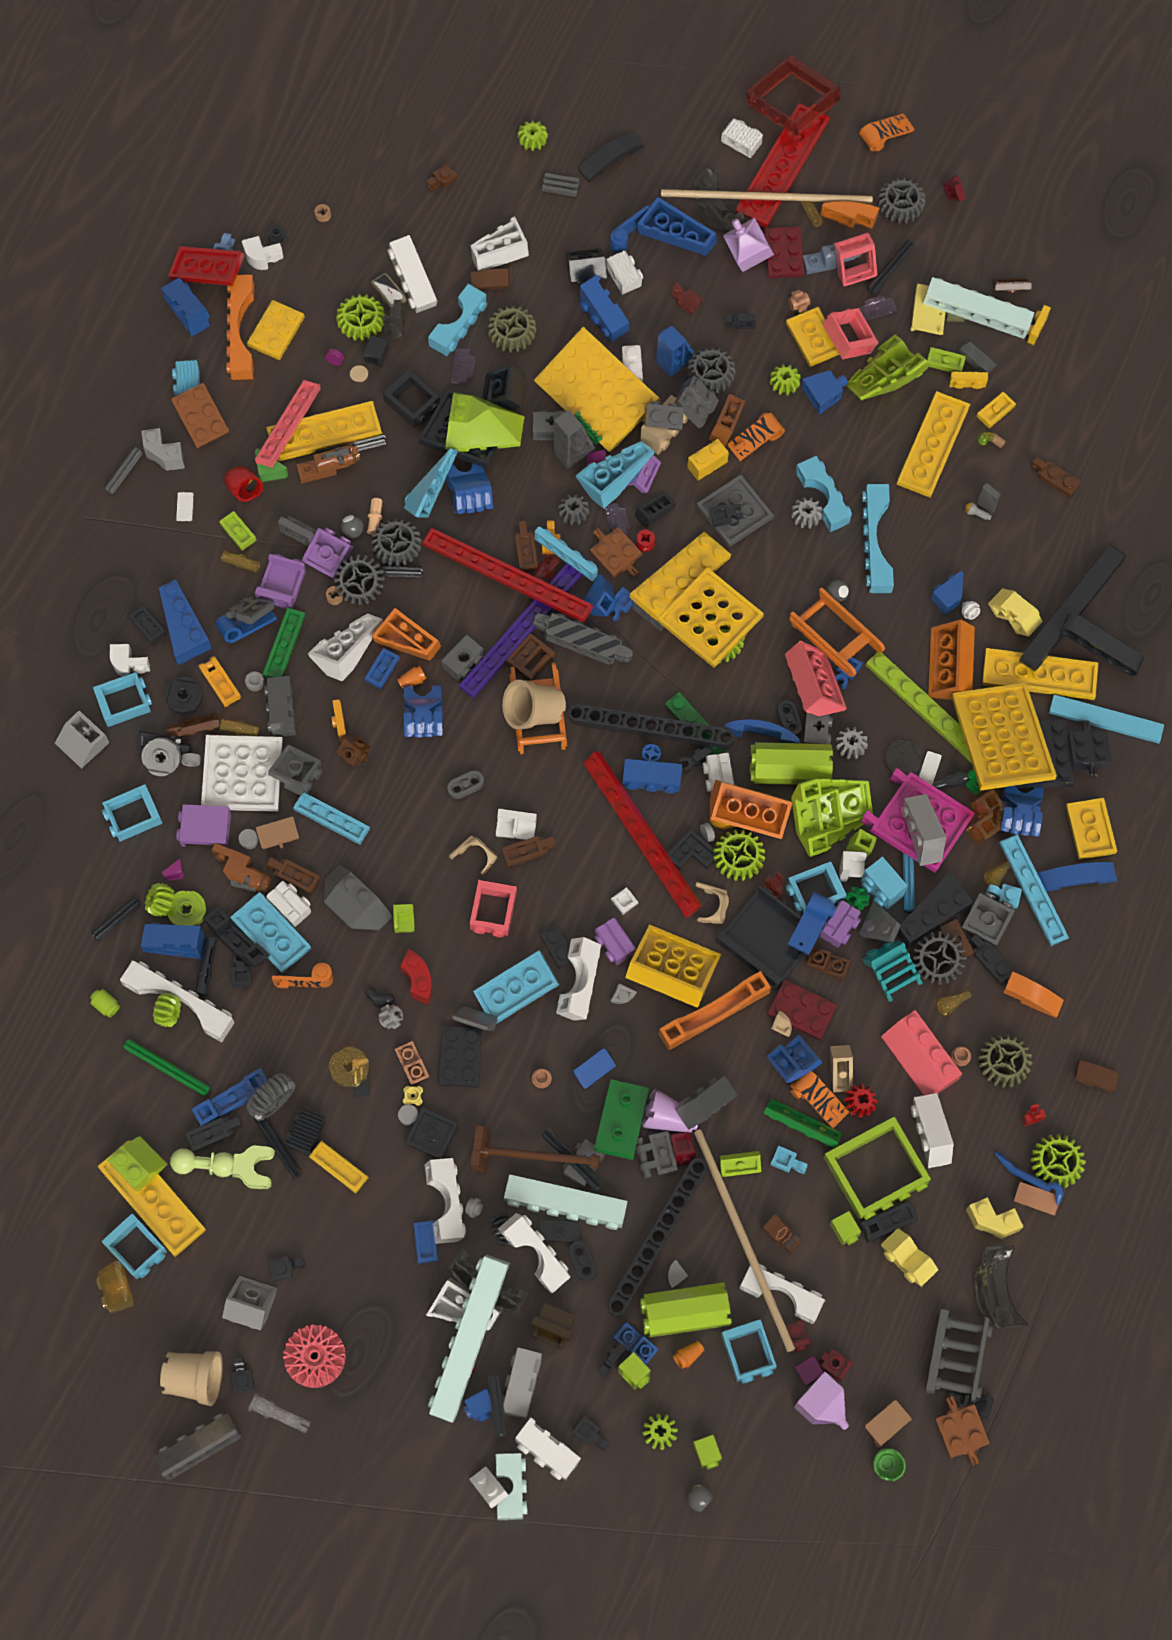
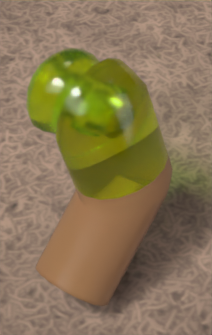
(991, 437)

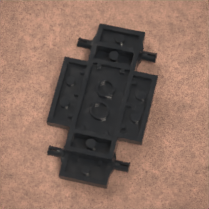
(1073, 752)

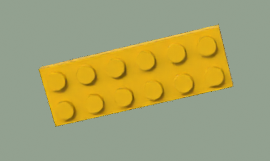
(331, 430)
(933, 444)
(678, 574)
(1053, 677)
(159, 1209)

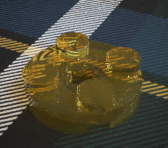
(344, 1057)

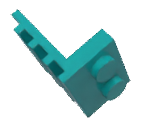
(886, 957)

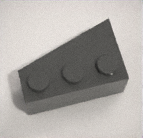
(280, 706)
(705, 1102)

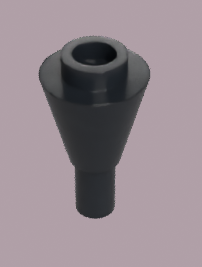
(956, 779)

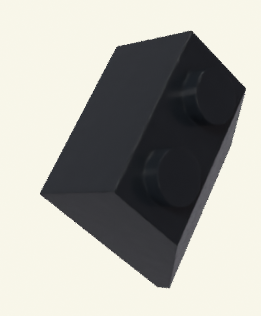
(585, 265)
(505, 387)

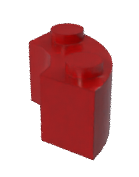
(419, 975)

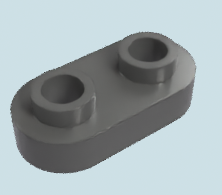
(464, 783)

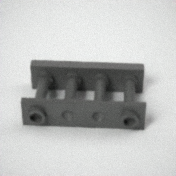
(942, 1342)

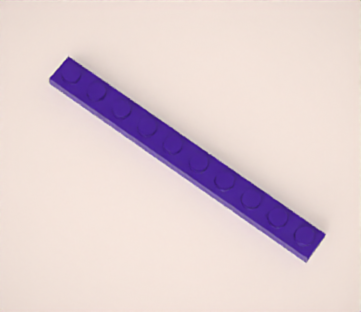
(522, 627)

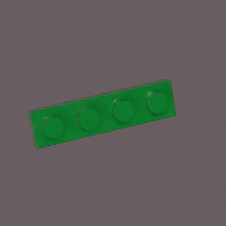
(284, 643)
(683, 711)
(803, 1123)

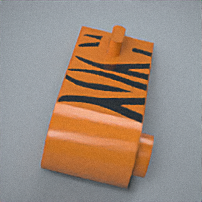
(878, 132)
(756, 435)
(321, 978)
(820, 1098)

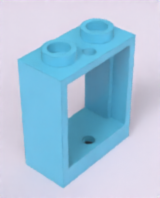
(117, 685)
(124, 799)
(831, 877)
(121, 1232)
(741, 1331)

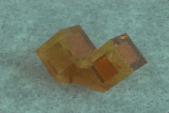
(989, 812)

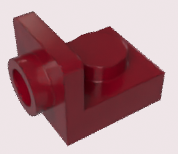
(954, 189)
(683, 1148)
(798, 1335)

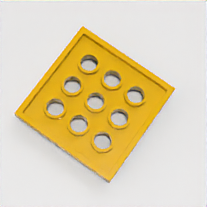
(722, 592)

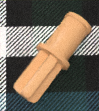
(375, 515)

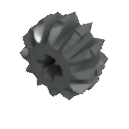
(580, 507)

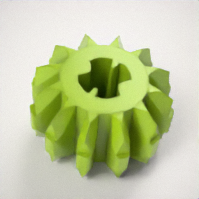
(532, 135)
(791, 379)
(159, 900)
(167, 1010)
(664, 1426)

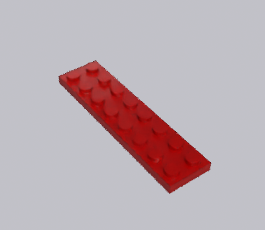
(781, 168)

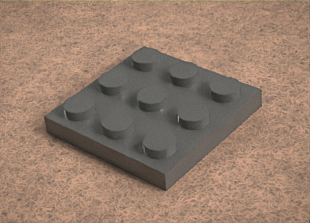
(753, 508)

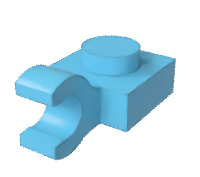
(1006, 893)
(785, 1160)

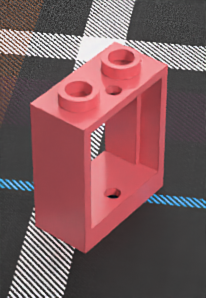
(853, 247)
(847, 349)
(493, 889)

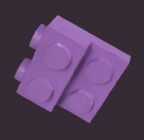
(327, 552)

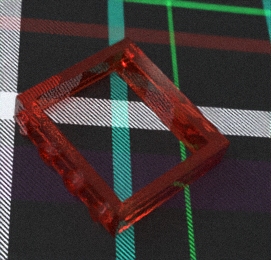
(807, 75)

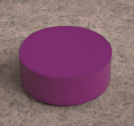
(334, 357)

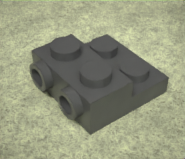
(696, 401)
(296, 770)
(989, 917)

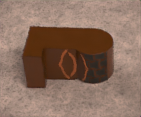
(781, 1234)

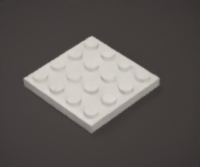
(238, 772)

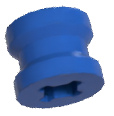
(652, 751)

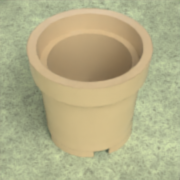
(532, 704)
(193, 1376)

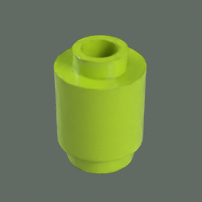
(104, 1003)

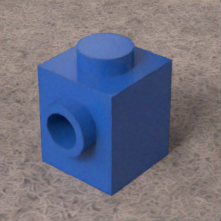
(478, 1406)

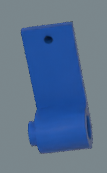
(619, 236)
(235, 630)
(812, 922)

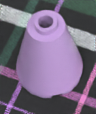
(662, 1114)

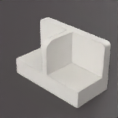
(516, 824)
(851, 865)

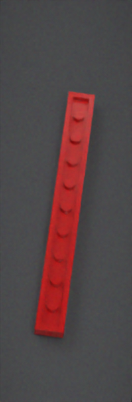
(507, 575)
(642, 834)

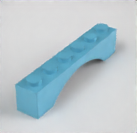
(879, 571)

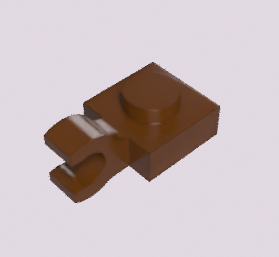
(442, 176)

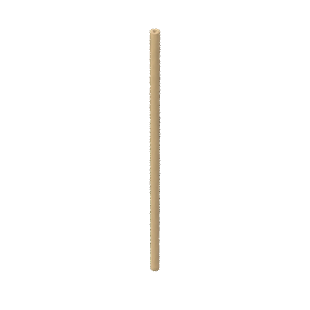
(765, 196)
(744, 1241)

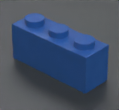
(652, 776)

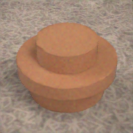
(961, 1056)
(541, 1078)

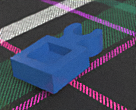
(622, 603)
(843, 676)

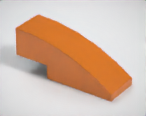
(850, 213)
(1033, 994)

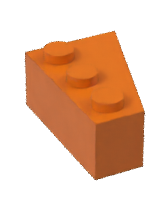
(406, 636)

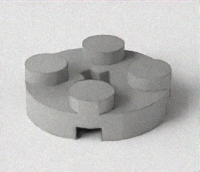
(153, 763)

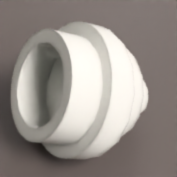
(970, 609)

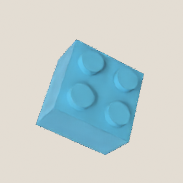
(883, 884)

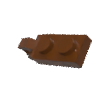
(1056, 476)
(525, 548)
(193, 725)
(527, 850)
(294, 874)

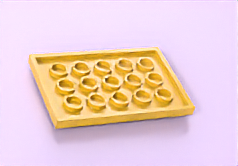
(598, 386)
(1003, 736)

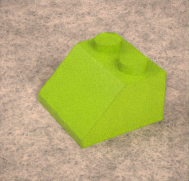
(137, 1163)

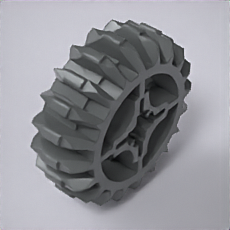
(900, 194)
(709, 363)
(384, 536)
(351, 582)
(923, 952)
(270, 1096)

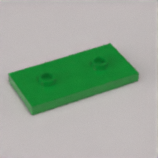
(621, 1119)

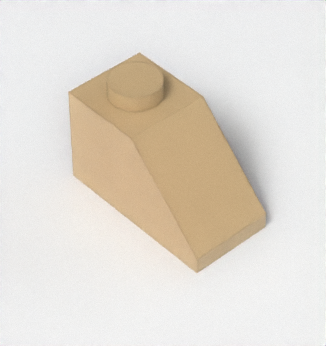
(841, 1068)

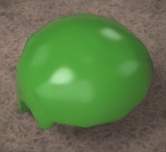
(889, 1464)

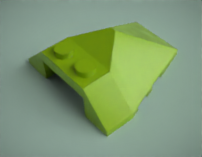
(887, 370)
(481, 424)
(828, 811)

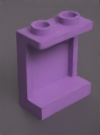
(282, 581)
(204, 825)

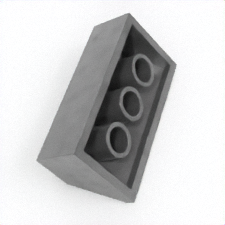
(197, 1447)

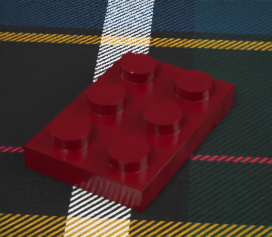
(787, 252)
(804, 1009)

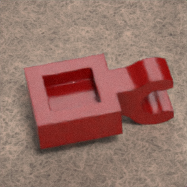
(1033, 1115)

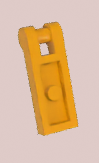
(219, 682)

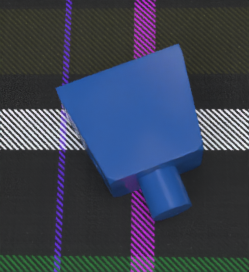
(823, 389)

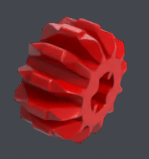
(860, 1092)

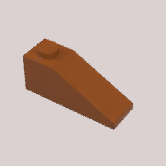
(727, 419)

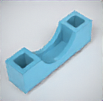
(445, 336)
(813, 474)

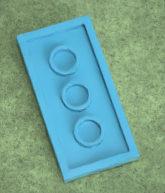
(271, 931)
(517, 987)

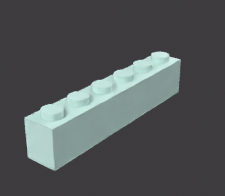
(978, 307)
(565, 1201)

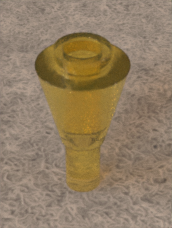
(996, 874)
(949, 1004)

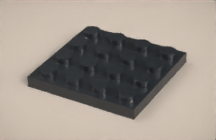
(436, 430)

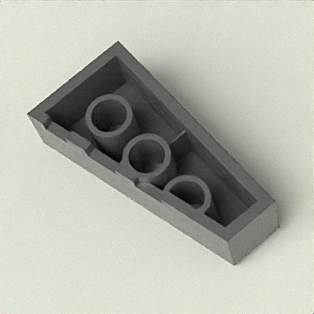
(570, 439)

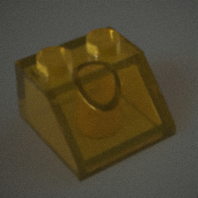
(115, 1287)

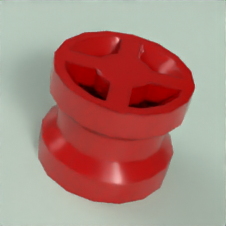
(645, 545)

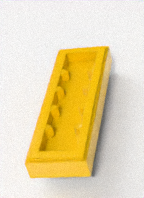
(338, 1167)

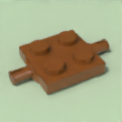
(616, 552)
(962, 1430)

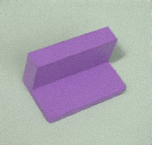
(646, 475)

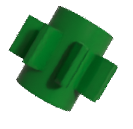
(857, 898)

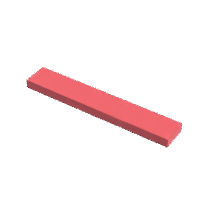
(287, 423)

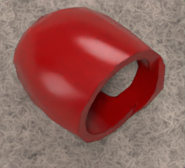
(237, 480)

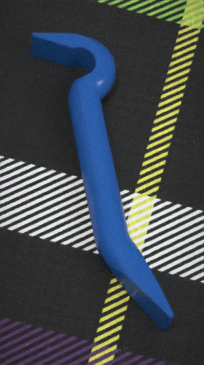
(1030, 1178)

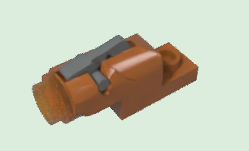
(327, 463)
(239, 871)

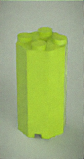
(789, 762)
(685, 1310)

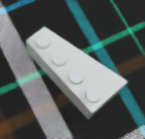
(411, 274)

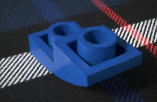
(635, 1342)

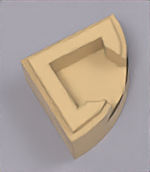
(782, 1024)

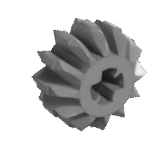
(806, 512)
(856, 737)

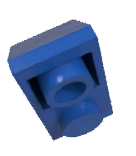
(949, 594)
(601, 597)

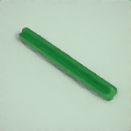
(166, 1067)

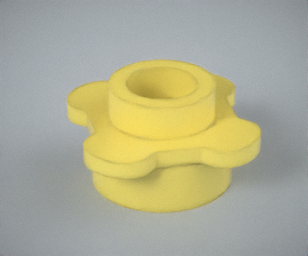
(417, 1091)

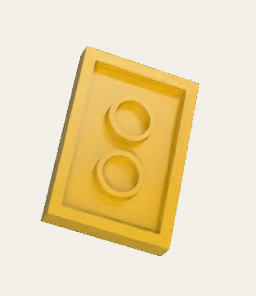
(275, 330)
(812, 337)
(1091, 828)

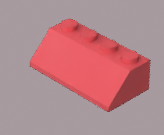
(814, 680)
(921, 1055)

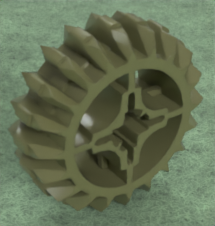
(505, 321)
(1001, 1053)

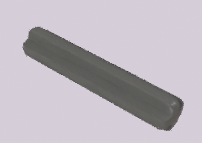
(123, 470)

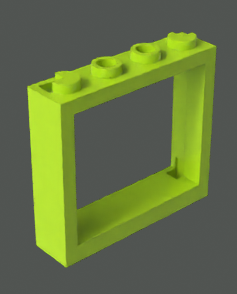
(887, 1202)

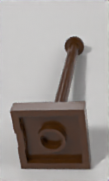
(483, 1150)

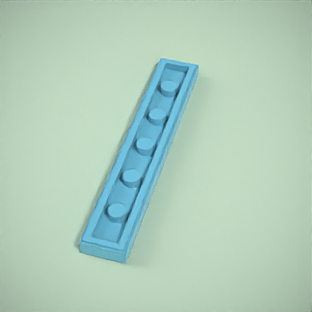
(1106, 719)
(1034, 890)

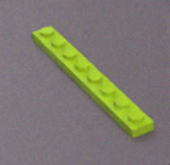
(919, 701)

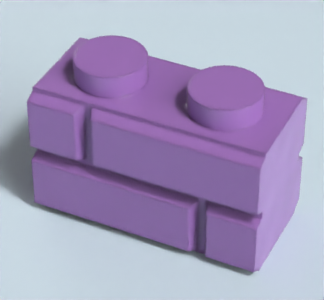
(838, 927)
(615, 942)

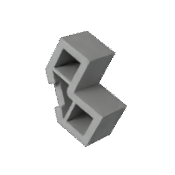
(167, 455)

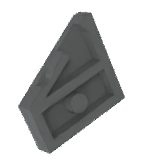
(879, 925)

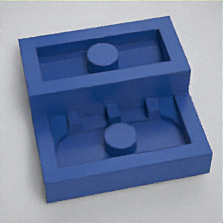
(794, 1059)

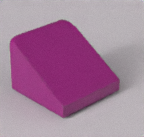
(596, 457)
(174, 872)
(809, 1370)

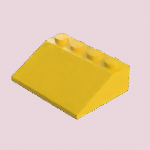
(673, 965)

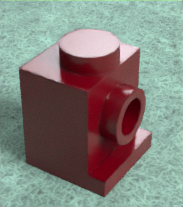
(836, 1372)

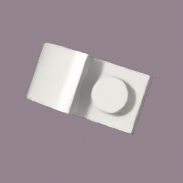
(259, 256)
(124, 663)

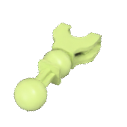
(225, 1164)

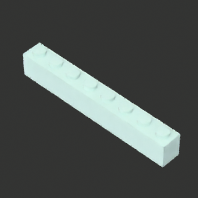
(469, 1338)

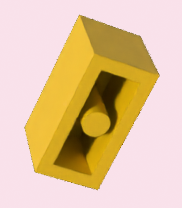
(707, 459)

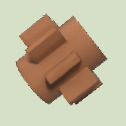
(799, 301)

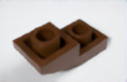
(490, 278)
(828, 963)
(1093, 1074)

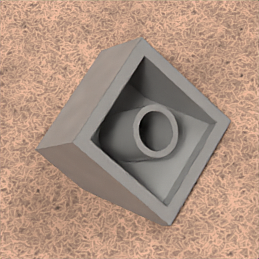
(249, 1303)

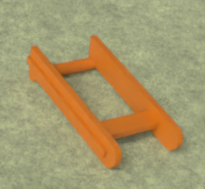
(840, 659)
(546, 738)

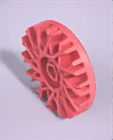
(329, 1361)

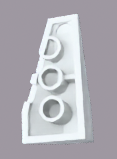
(343, 651)

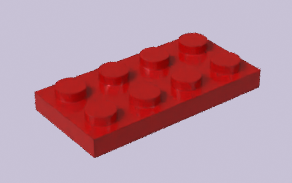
(206, 265)

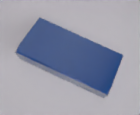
(594, 1068)

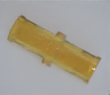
(240, 561)
(239, 727)

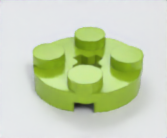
(187, 899)

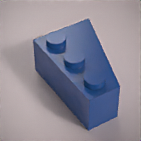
(186, 306)
(602, 310)
(672, 351)
(173, 940)

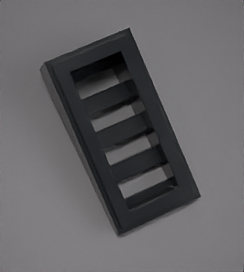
(646, 517)

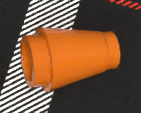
(412, 677)
(686, 1356)

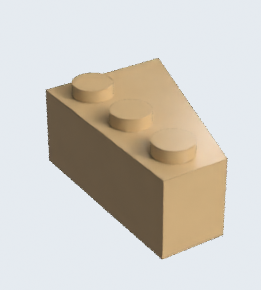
(659, 438)

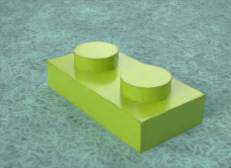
(945, 360)
(237, 530)
(740, 1164)

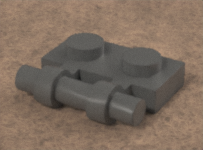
(250, 609)
(662, 1153)

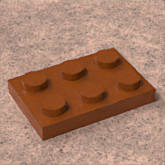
(200, 415)

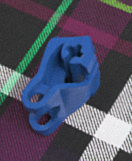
(469, 489)
(423, 713)
(1022, 811)

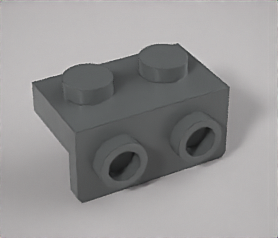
(664, 416)

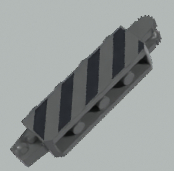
(582, 639)

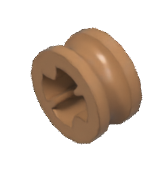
(322, 218)
(330, 591)

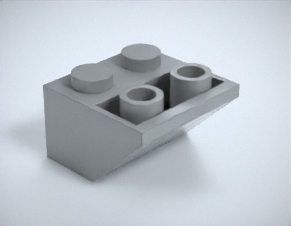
(81, 739)

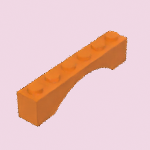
(241, 361)
(711, 1014)

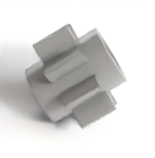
(390, 1016)

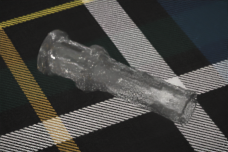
(270, 1409)

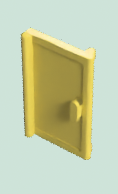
(926, 317)

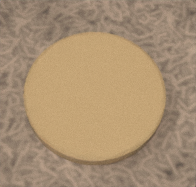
(359, 373)

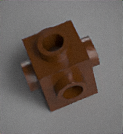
(353, 750)

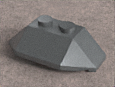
(354, 901)

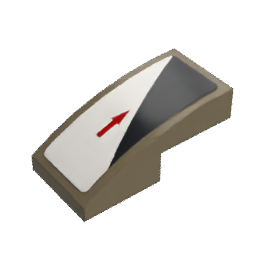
(388, 290)

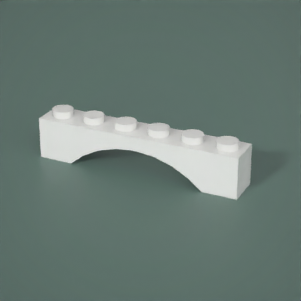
(143, 981)

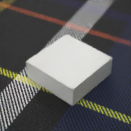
(624, 901)

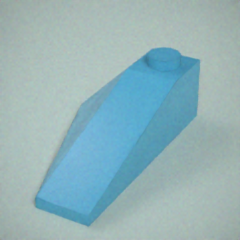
(610, 477)
(424, 495)

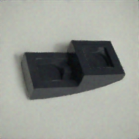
(982, 1404)

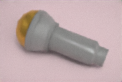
(971, 509)

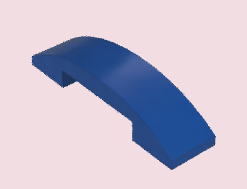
(763, 728)
(1077, 875)
(230, 1099)

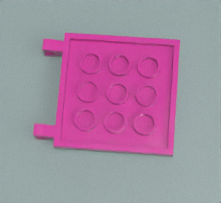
(894, 829)

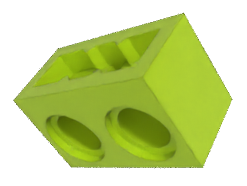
(634, 1371)

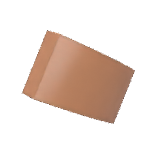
(411, 1063)
(1036, 1198)

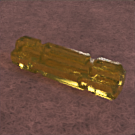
(812, 213)

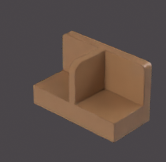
(277, 833)
(887, 1423)

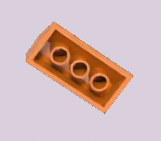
(951, 659)
(749, 809)

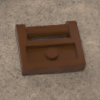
(526, 652)

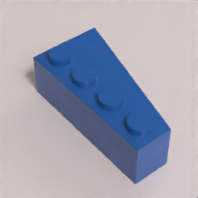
(676, 228)
(184, 628)

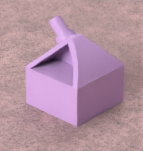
(748, 244)
(824, 1403)

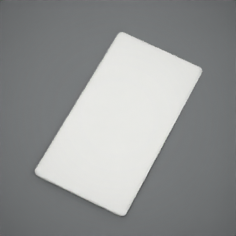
(184, 506)

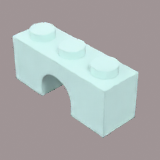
(511, 1467)

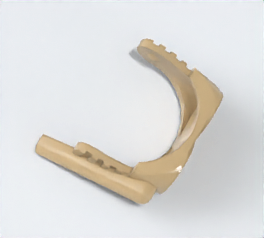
(476, 841)
(719, 916)

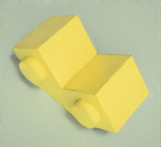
(1018, 611)
(985, 1219)
(904, 1253)

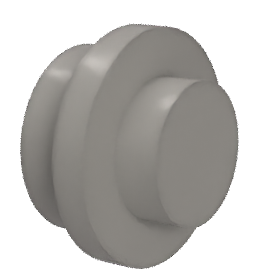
(474, 1207)

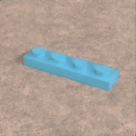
(570, 556)
(331, 818)

